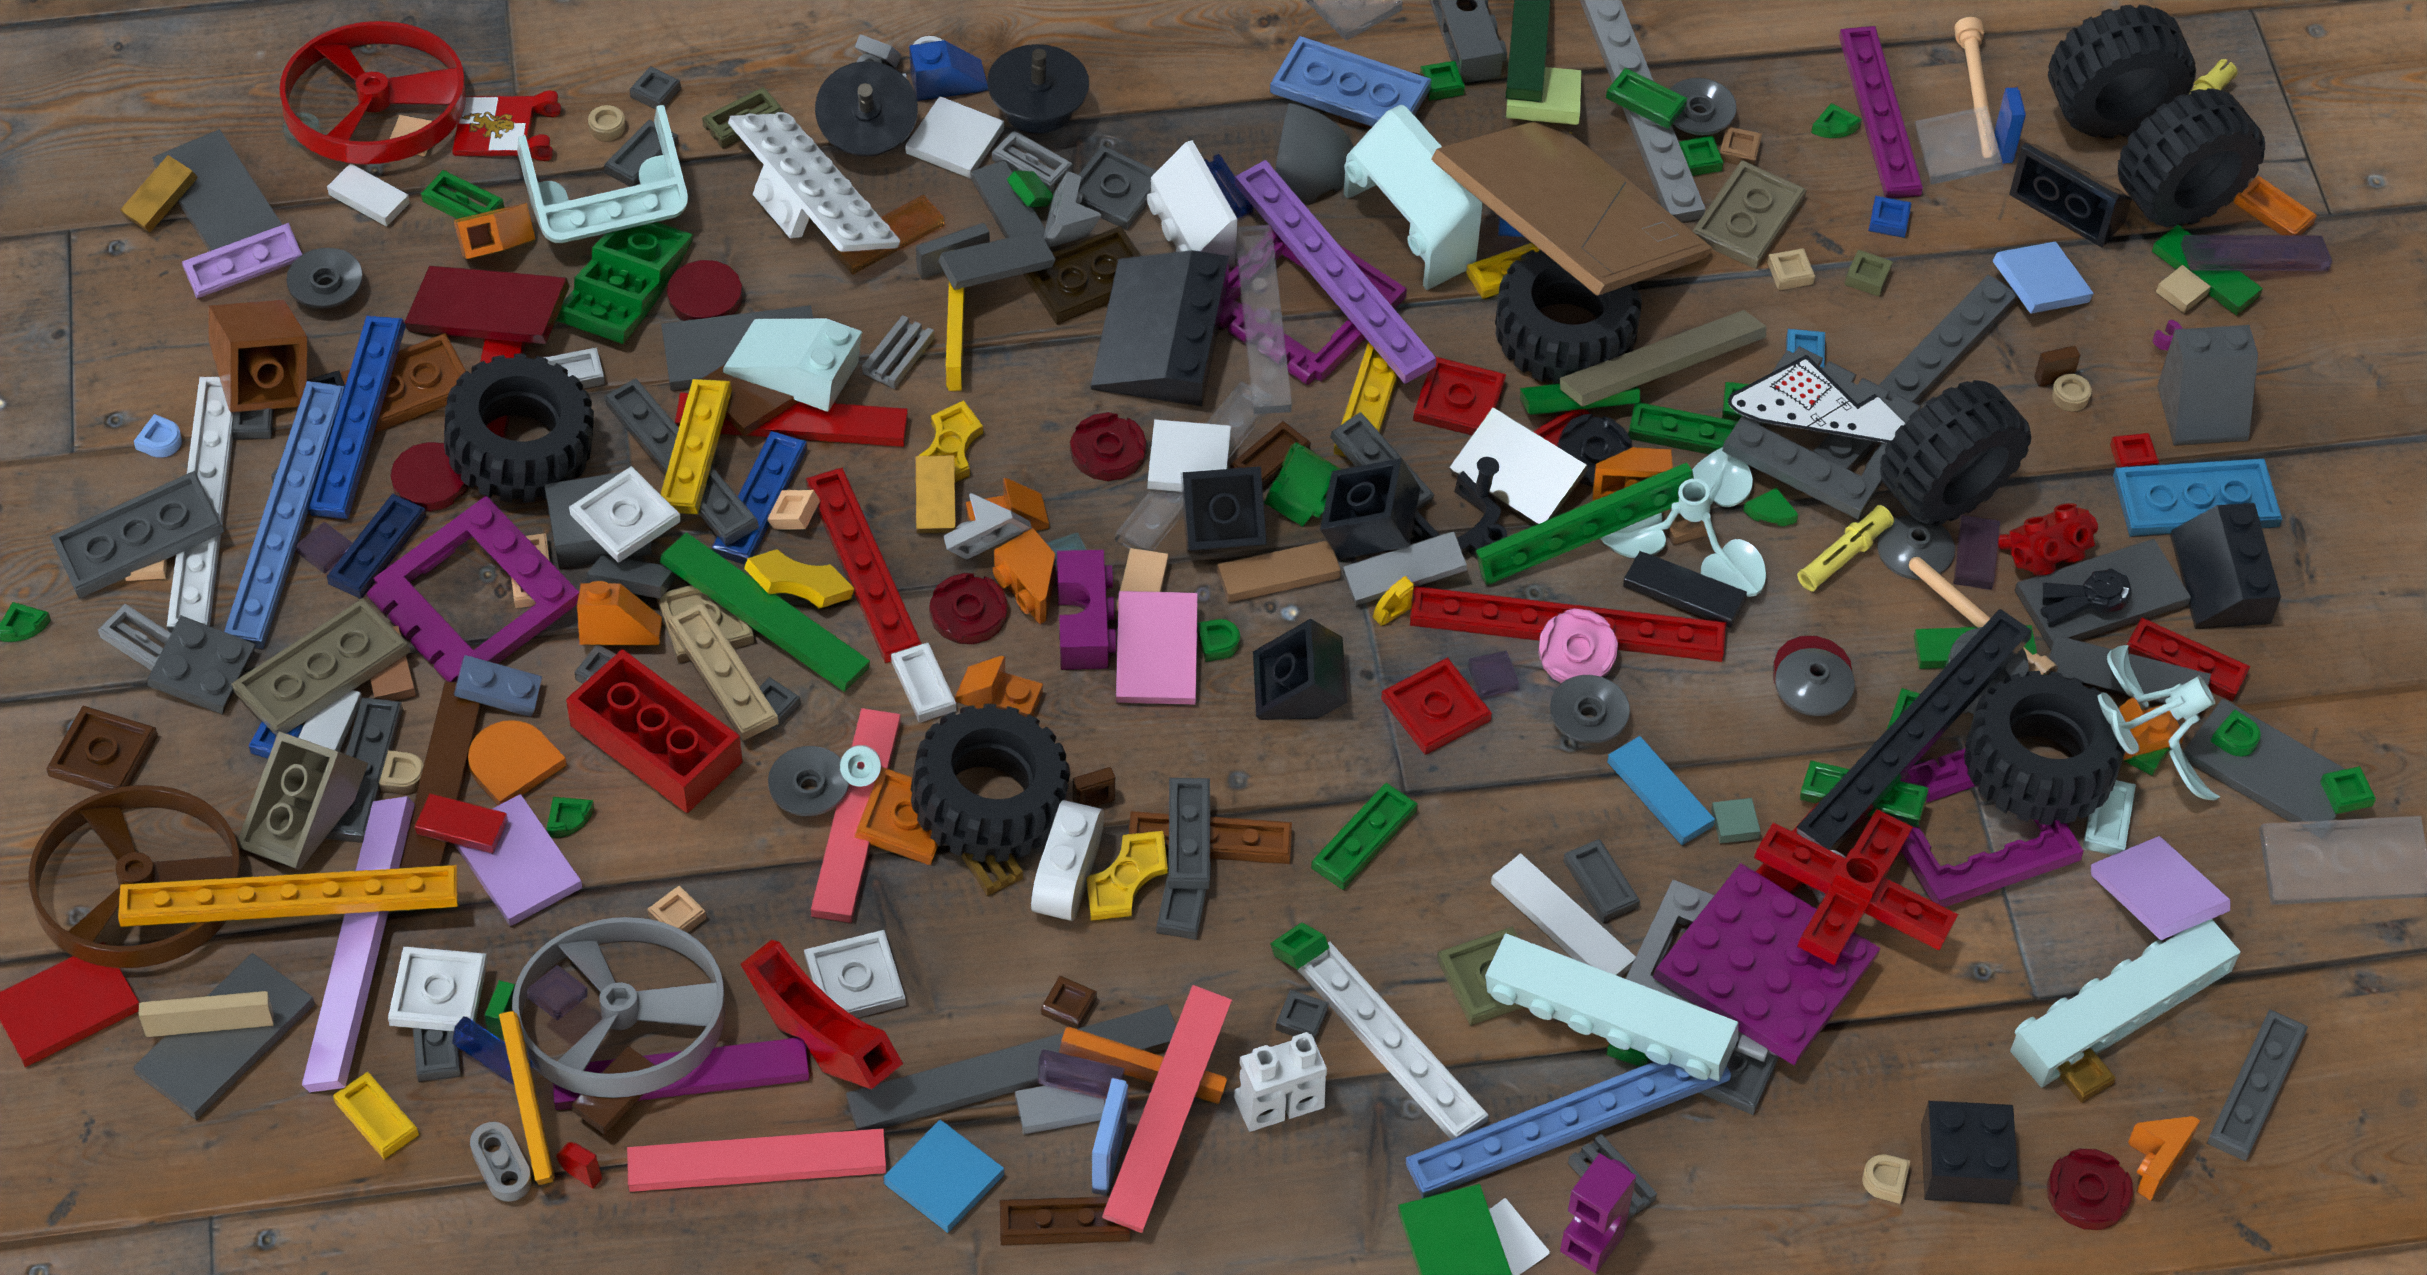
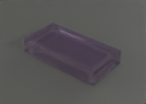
(1976, 552)
(1076, 1074)

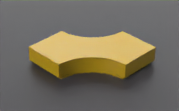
(955, 431)
(781, 574)
(1114, 889)

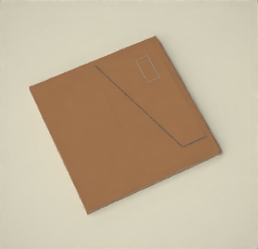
(1572, 205)

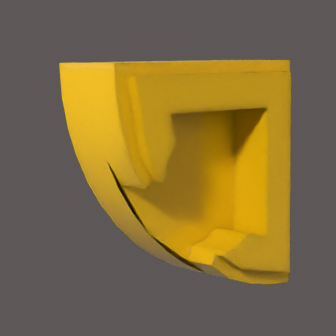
(1394, 602)

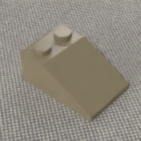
(299, 800)

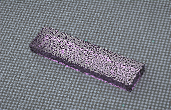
(2256, 252)

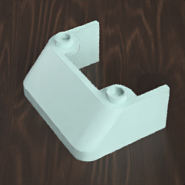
(656, 199)
(1439, 209)

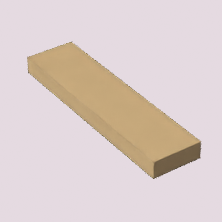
(723, 671)

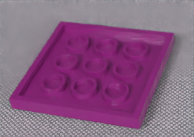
(1747, 965)

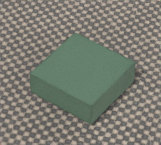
(1735, 820)

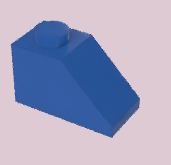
(944, 71)

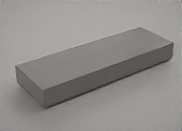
(1419, 563)

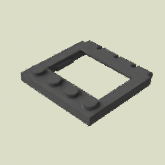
(1806, 469)

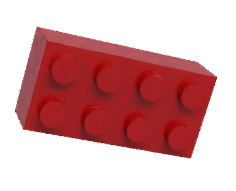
(654, 730)

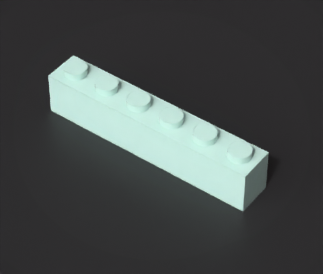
(2124, 1000)
(1611, 1008)

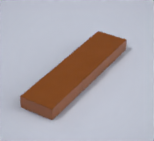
(1229, 837)

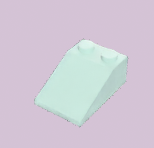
(798, 358)

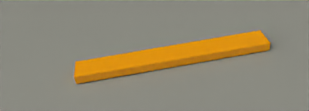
(288, 895)

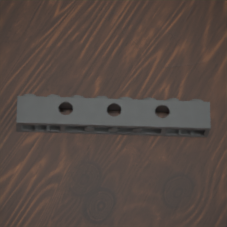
(1471, 39)

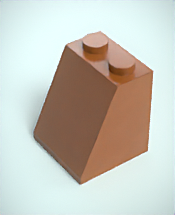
(258, 354)

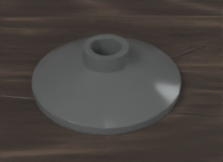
(1708, 106)
(324, 278)
(1898, 547)
(1812, 693)
(1594, 697)
(804, 768)

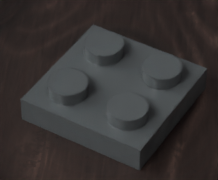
(201, 664)

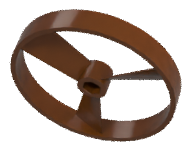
(106, 819)

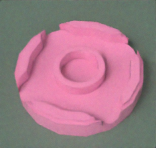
(1577, 645)

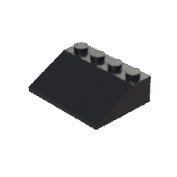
(1162, 326)

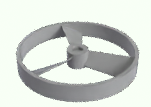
(624, 1006)

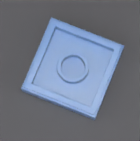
(2043, 277)
(1109, 1137)

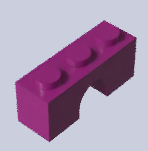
(1084, 635)
(1600, 1212)

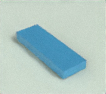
(1660, 790)

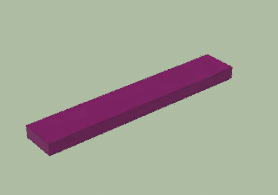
(1880, 112)
(722, 1070)

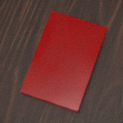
(63, 1007)

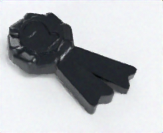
(2102, 591)

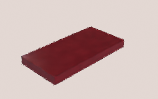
(487, 304)

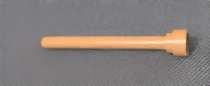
(1969, 35)
(1969, 609)

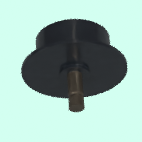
(1038, 87)
(866, 108)

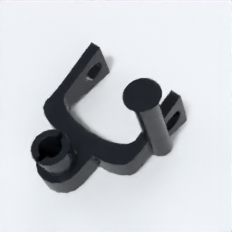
(1487, 529)

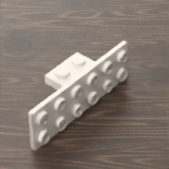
(805, 184)

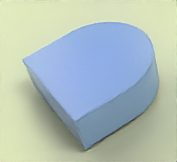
(159, 438)

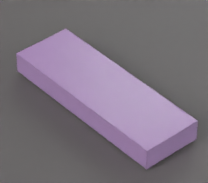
(242, 260)

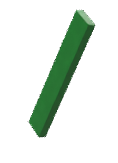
(1581, 525)
(765, 612)

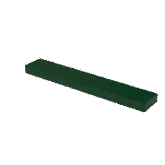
(1528, 50)

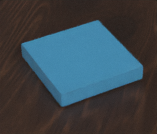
(943, 1176)

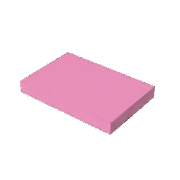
(1156, 648)

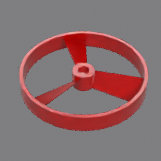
(377, 91)

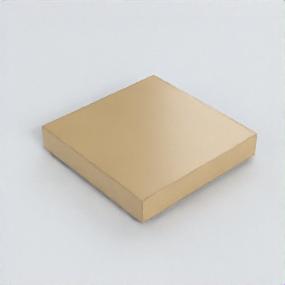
(681, 599)

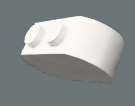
(1067, 860)

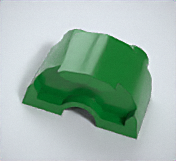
(1301, 485)

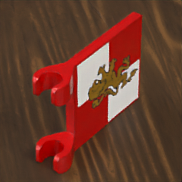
(495, 122)

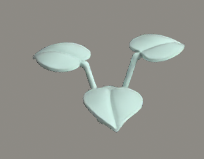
(1718, 480)
(2184, 701)

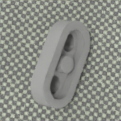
(502, 1164)

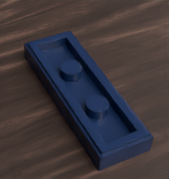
(376, 546)

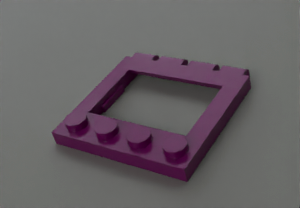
(1303, 362)
(511, 550)
(1982, 871)

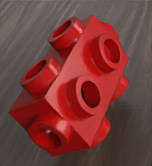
(2051, 539)

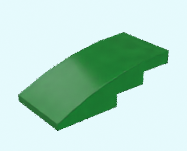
(624, 279)

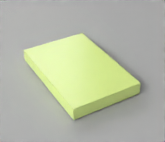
(1559, 99)

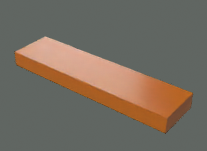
(1133, 1060)

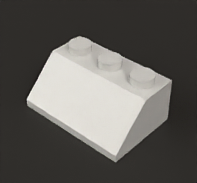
(1193, 205)

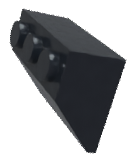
(2068, 194)
(2226, 567)

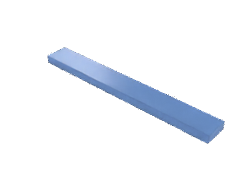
(284, 515)
(1552, 1125)

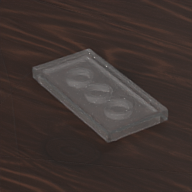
(2345, 860)

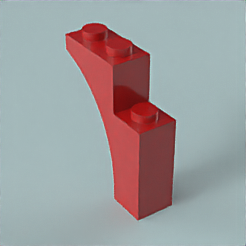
(800, 1008)

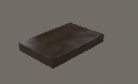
(1081, 274)

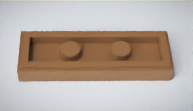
(1278, 571)

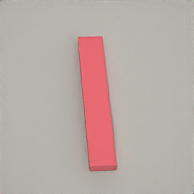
(845, 855)
(1167, 1109)
(756, 1160)

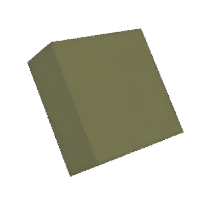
(1868, 273)

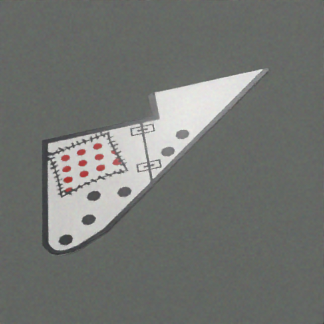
(1811, 400)

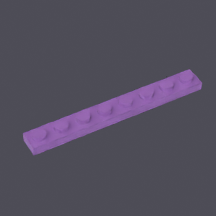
(1335, 272)

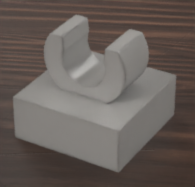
(876, 51)

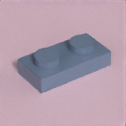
(497, 686)

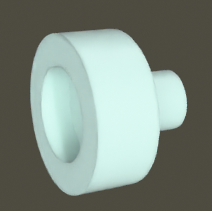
(856, 775)

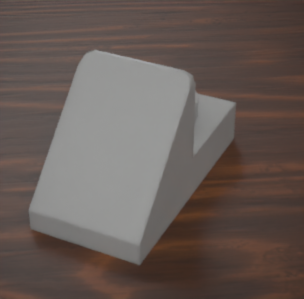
(1066, 217)
(989, 529)

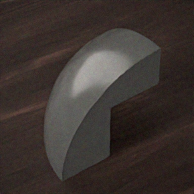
(1311, 153)

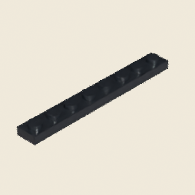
(1914, 731)

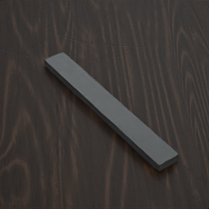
(992, 1073)

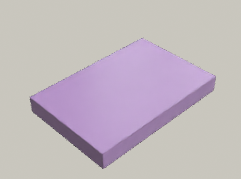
(526, 867)
(2160, 887)

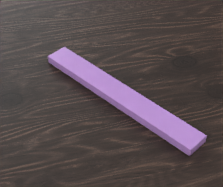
(356, 954)

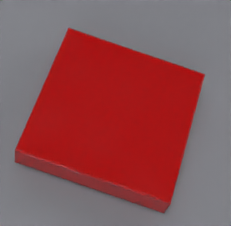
(1458, 396)
(1436, 706)

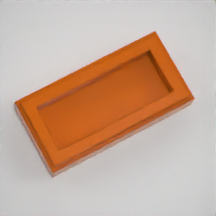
(2275, 208)

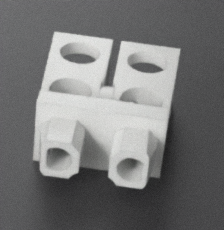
(1279, 1080)

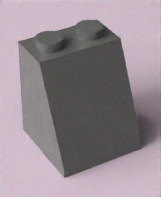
(2209, 384)

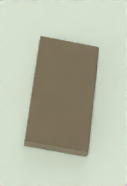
(320, 667)

